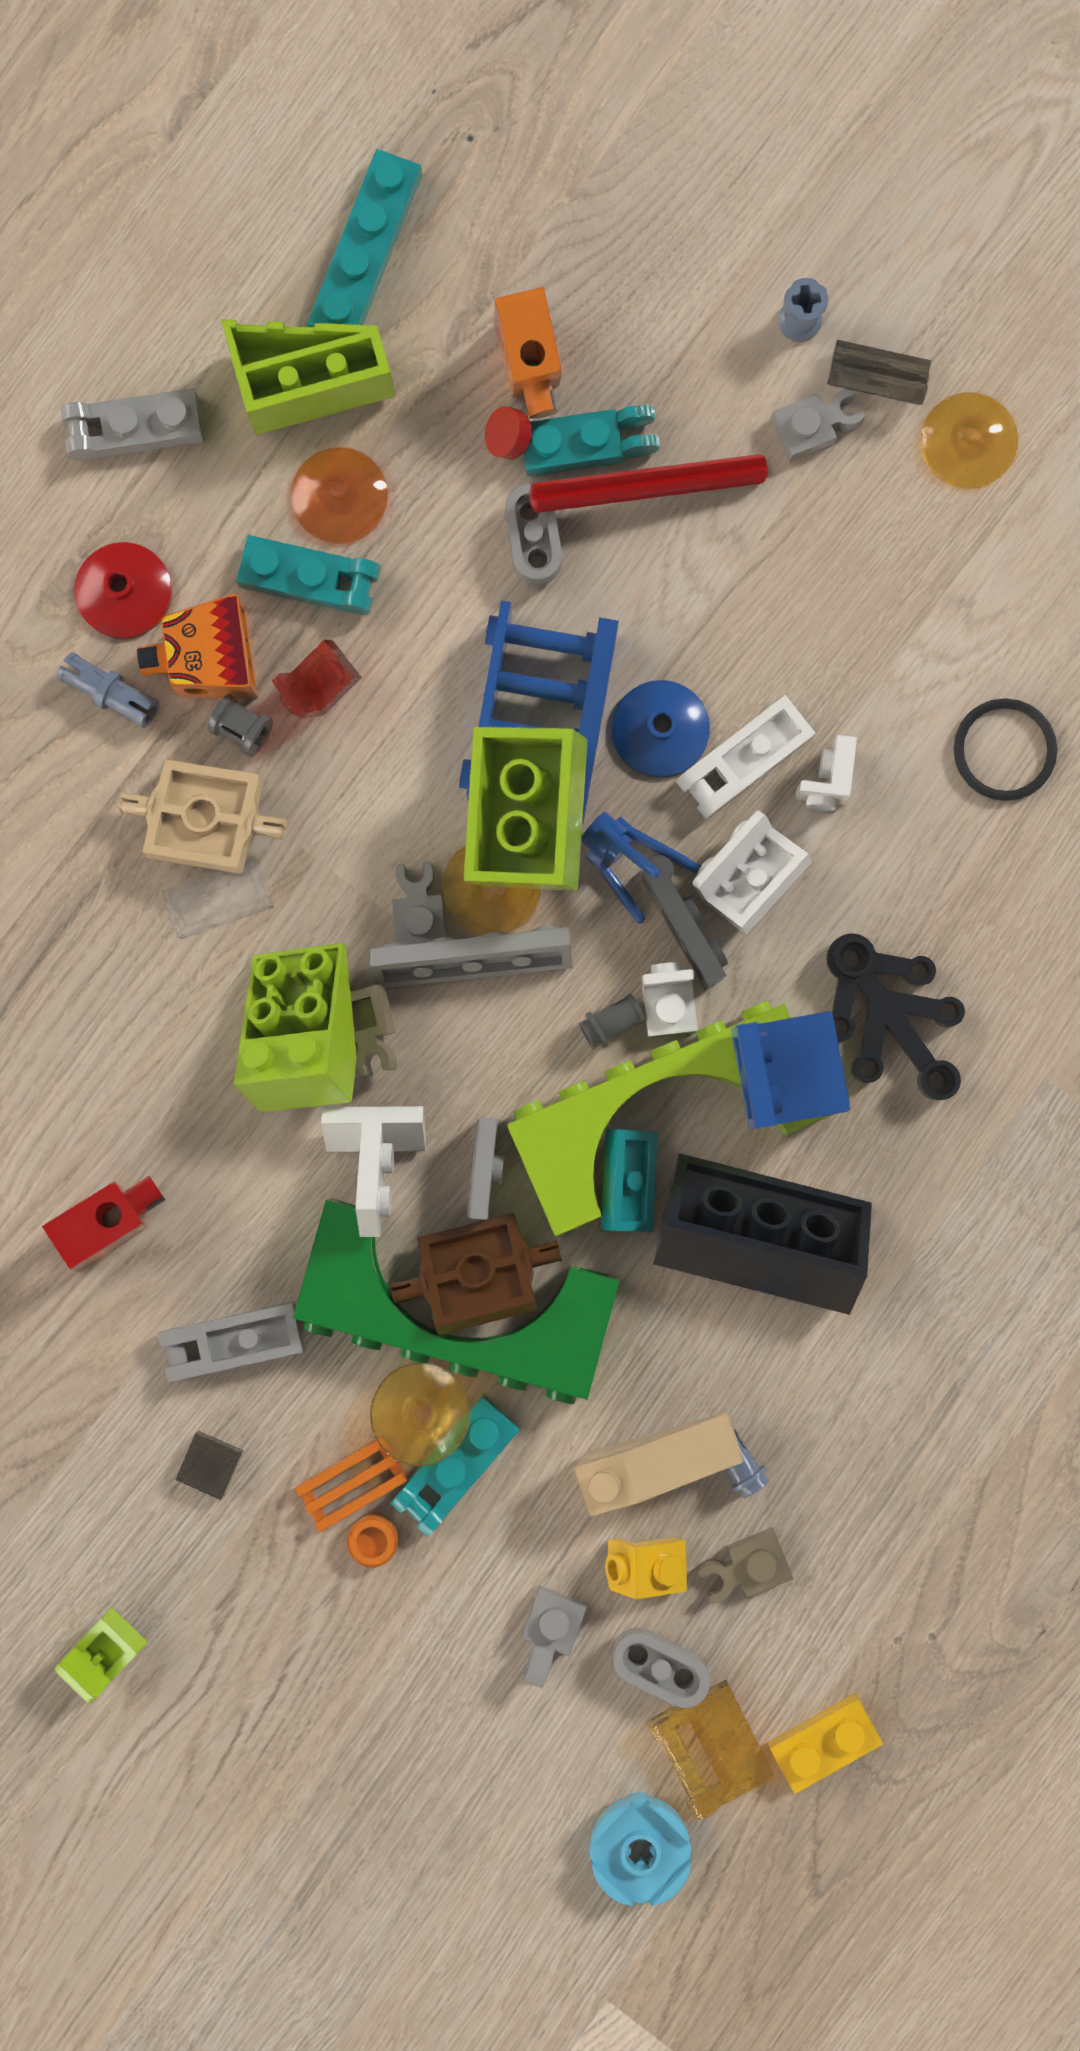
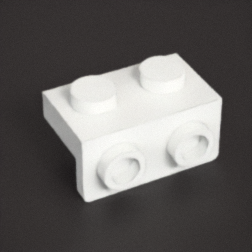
(750, 872)

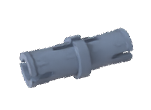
(108, 690)

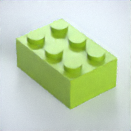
(525, 808)

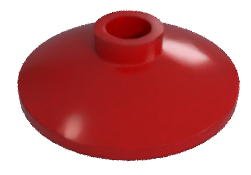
(138, 605)

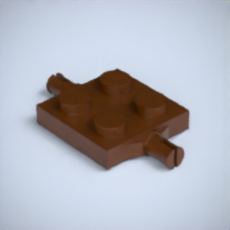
(476, 1273)

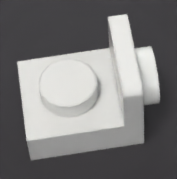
(837, 768)
(669, 1000)

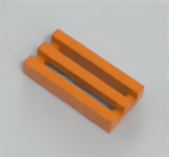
(314, 1505)

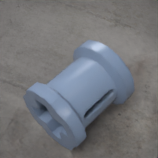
(810, 296)

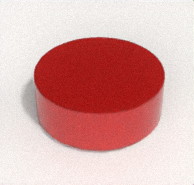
(507, 433)

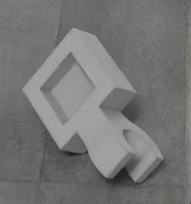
(552, 1628)

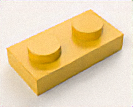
(824, 1743)

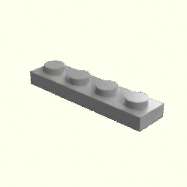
(471, 958)

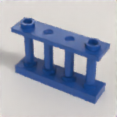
(586, 695)

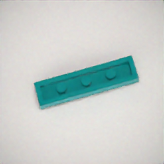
(367, 240)

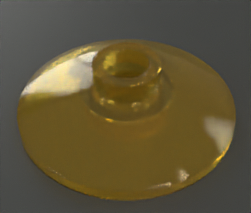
(956, 456)
(395, 1414)

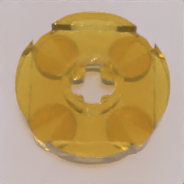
(481, 915)

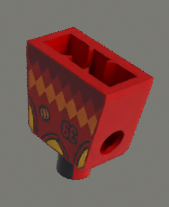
(81, 1230)

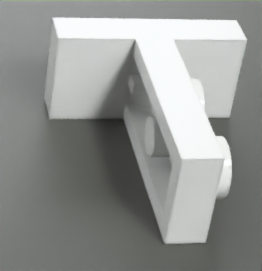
(375, 1135)

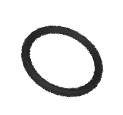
(1020, 706)

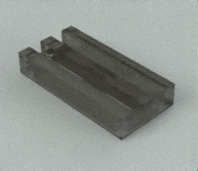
(879, 372)

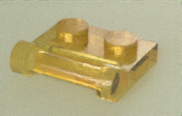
(727, 1743)

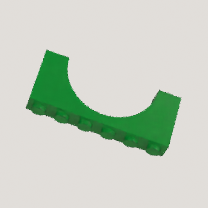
(552, 1350)

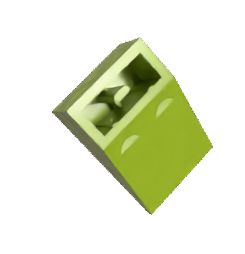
(298, 1030)

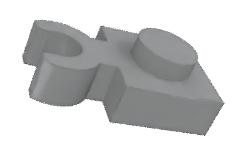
(811, 426)
(418, 916)

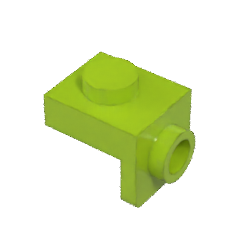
(100, 1655)

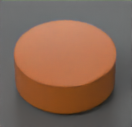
(372, 1540)

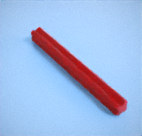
(648, 483)

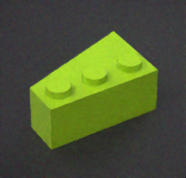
(306, 371)

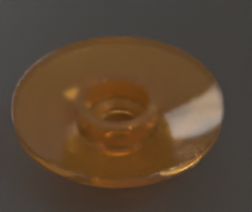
(343, 516)

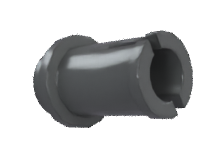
(611, 1021)

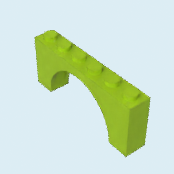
(562, 1139)

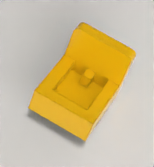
(647, 1567)

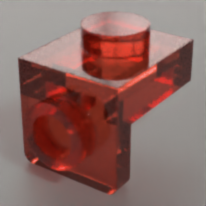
(317, 681)

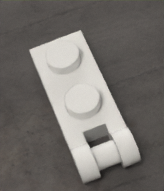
(747, 756)

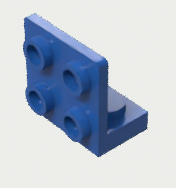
(790, 1069)

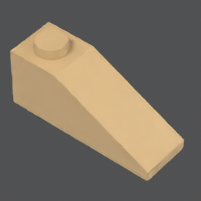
(656, 1463)

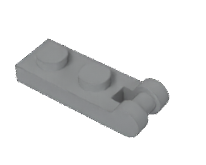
(133, 424)
(233, 1341)

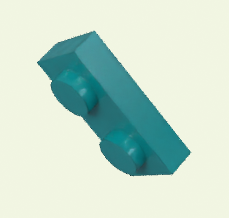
(629, 1180)

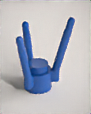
(612, 840)

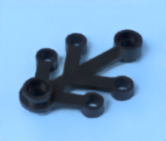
(888, 1009)

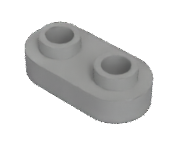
(532, 539)
(657, 1669)

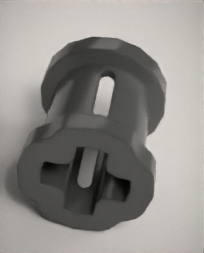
(240, 725)

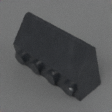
(765, 1234)

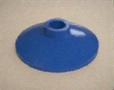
(657, 752)

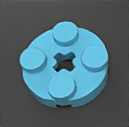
(640, 1880)

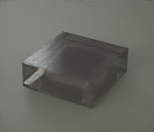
(209, 1465)

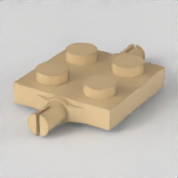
(202, 816)

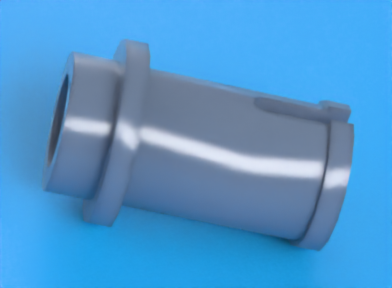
(747, 1476)

